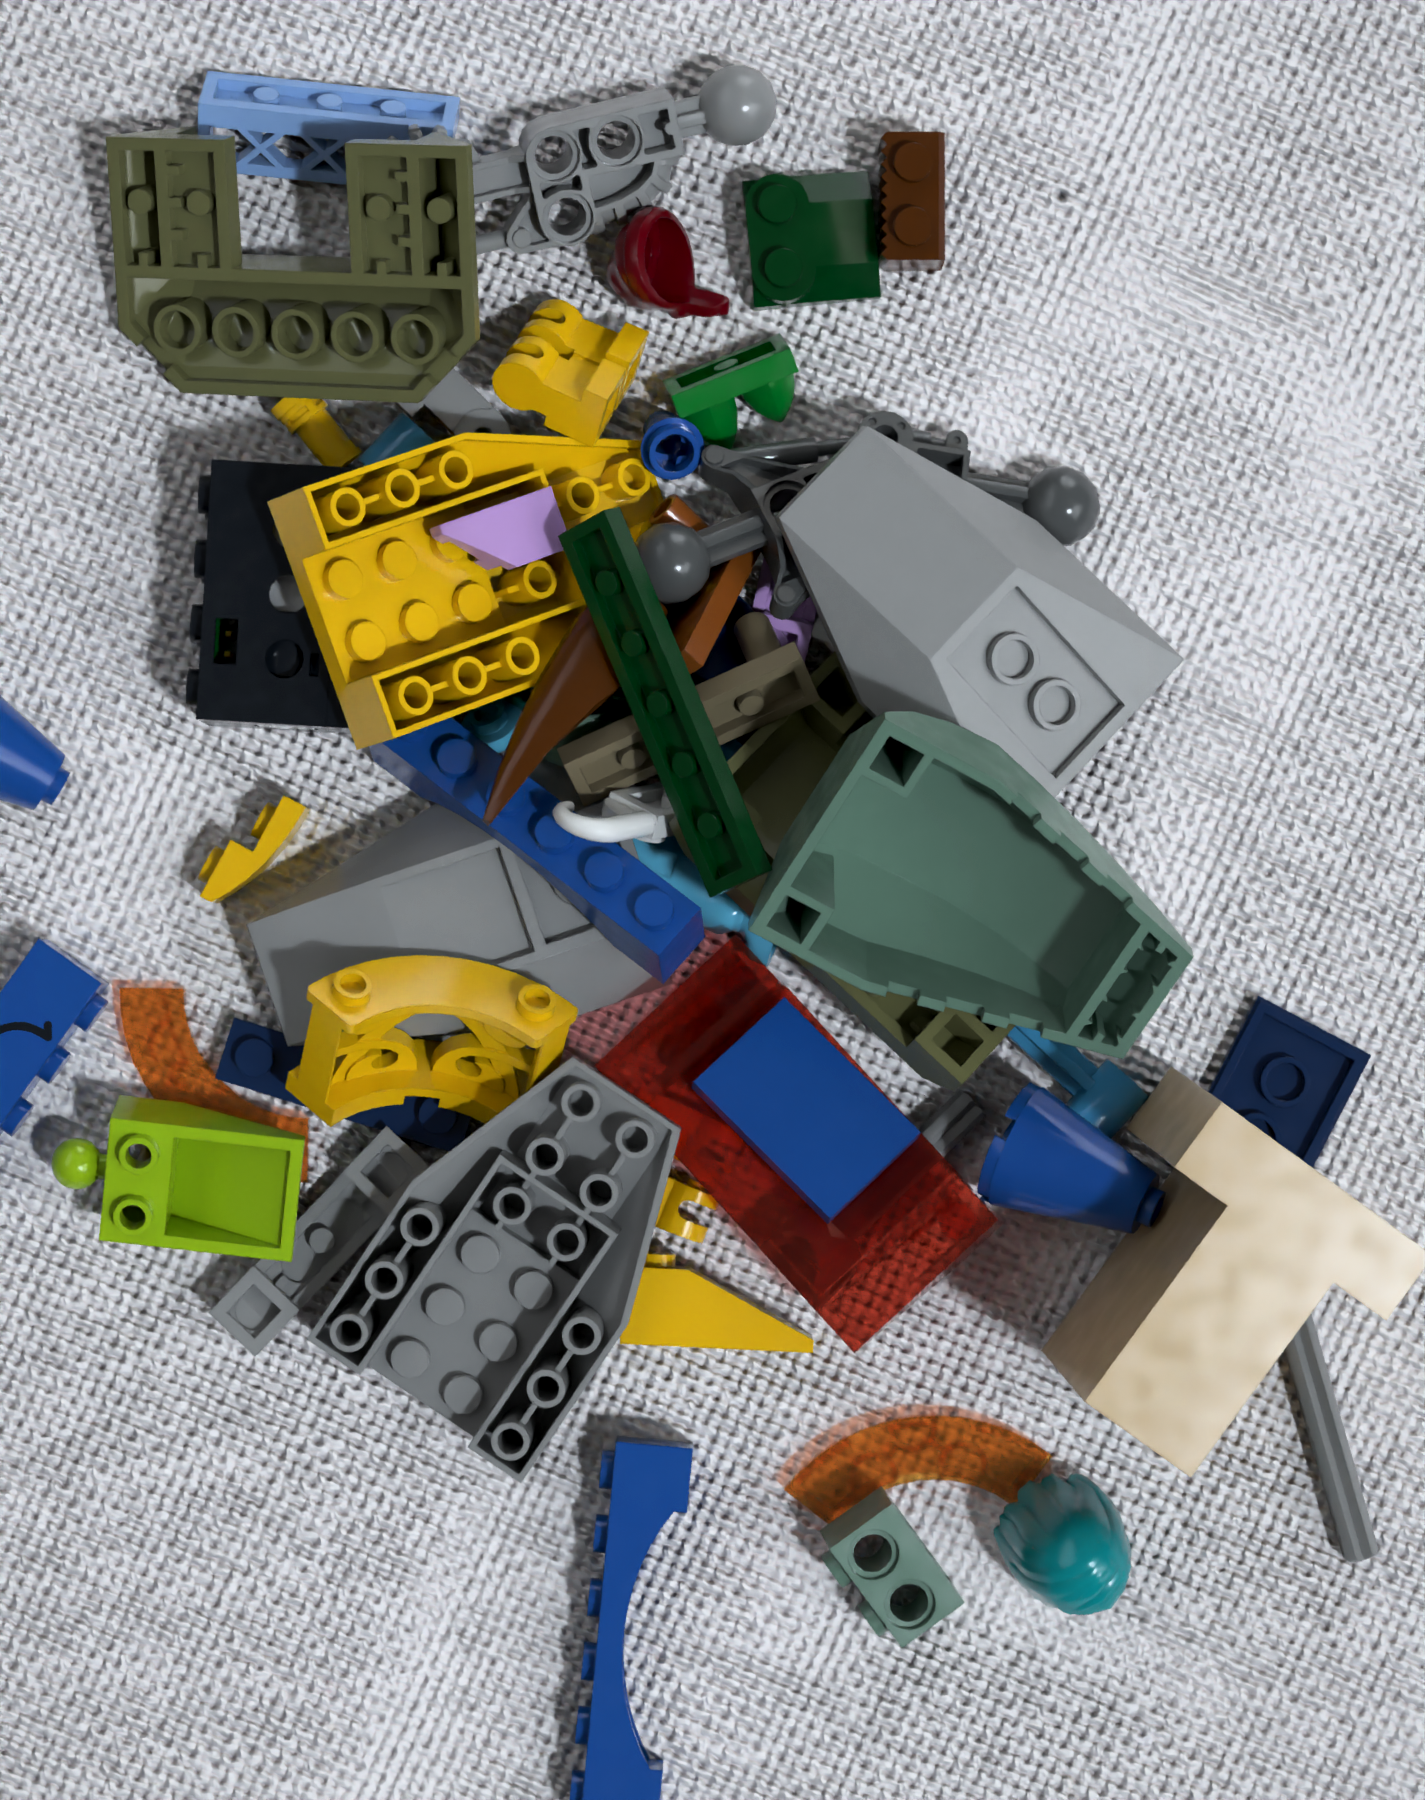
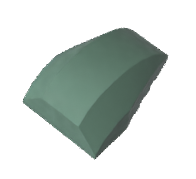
(966, 887)

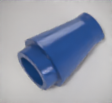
(678, 454)

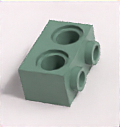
(898, 1562)

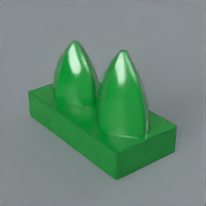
(756, 372)

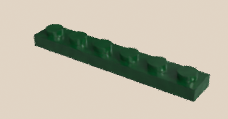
(664, 702)

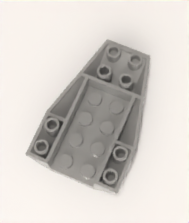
(442, 893)

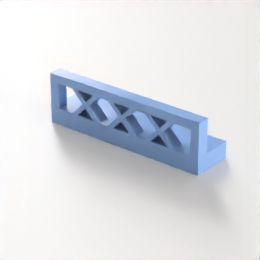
(316, 114)

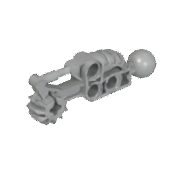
(611, 184)

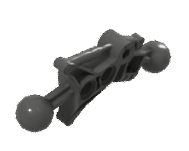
(767, 479)

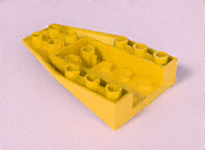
(413, 620)

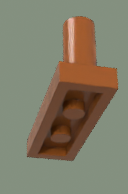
(705, 613)

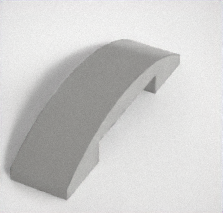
(323, 1242)

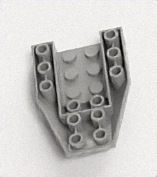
(967, 609)
(512, 1263)

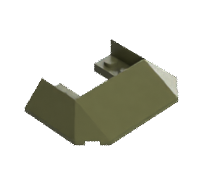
(290, 324)

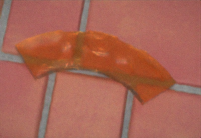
(176, 1070)
(916, 1450)

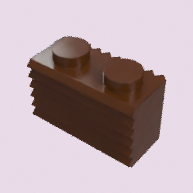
(912, 201)

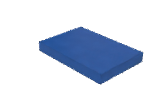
(805, 1110)

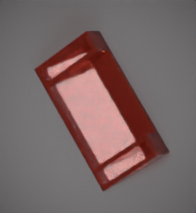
(882, 1246)

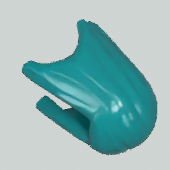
(1066, 1544)

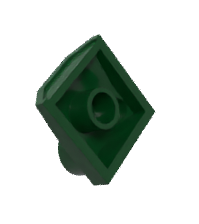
(811, 239)

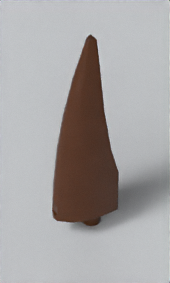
(565, 694)

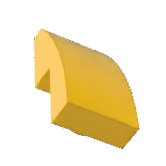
(238, 865)

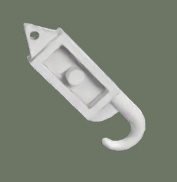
(627, 813)

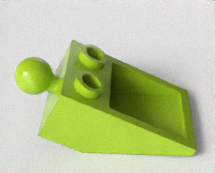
(197, 1183)

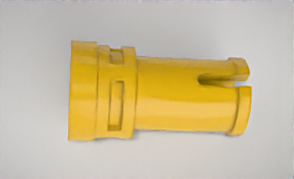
(317, 430)

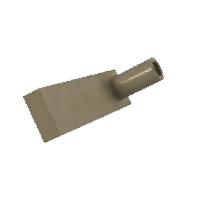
(736, 703)

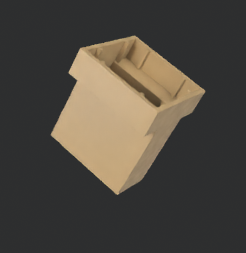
(1221, 1279)

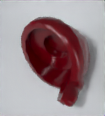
(656, 268)

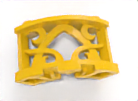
(381, 1064)

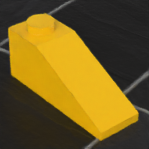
(692, 1310)

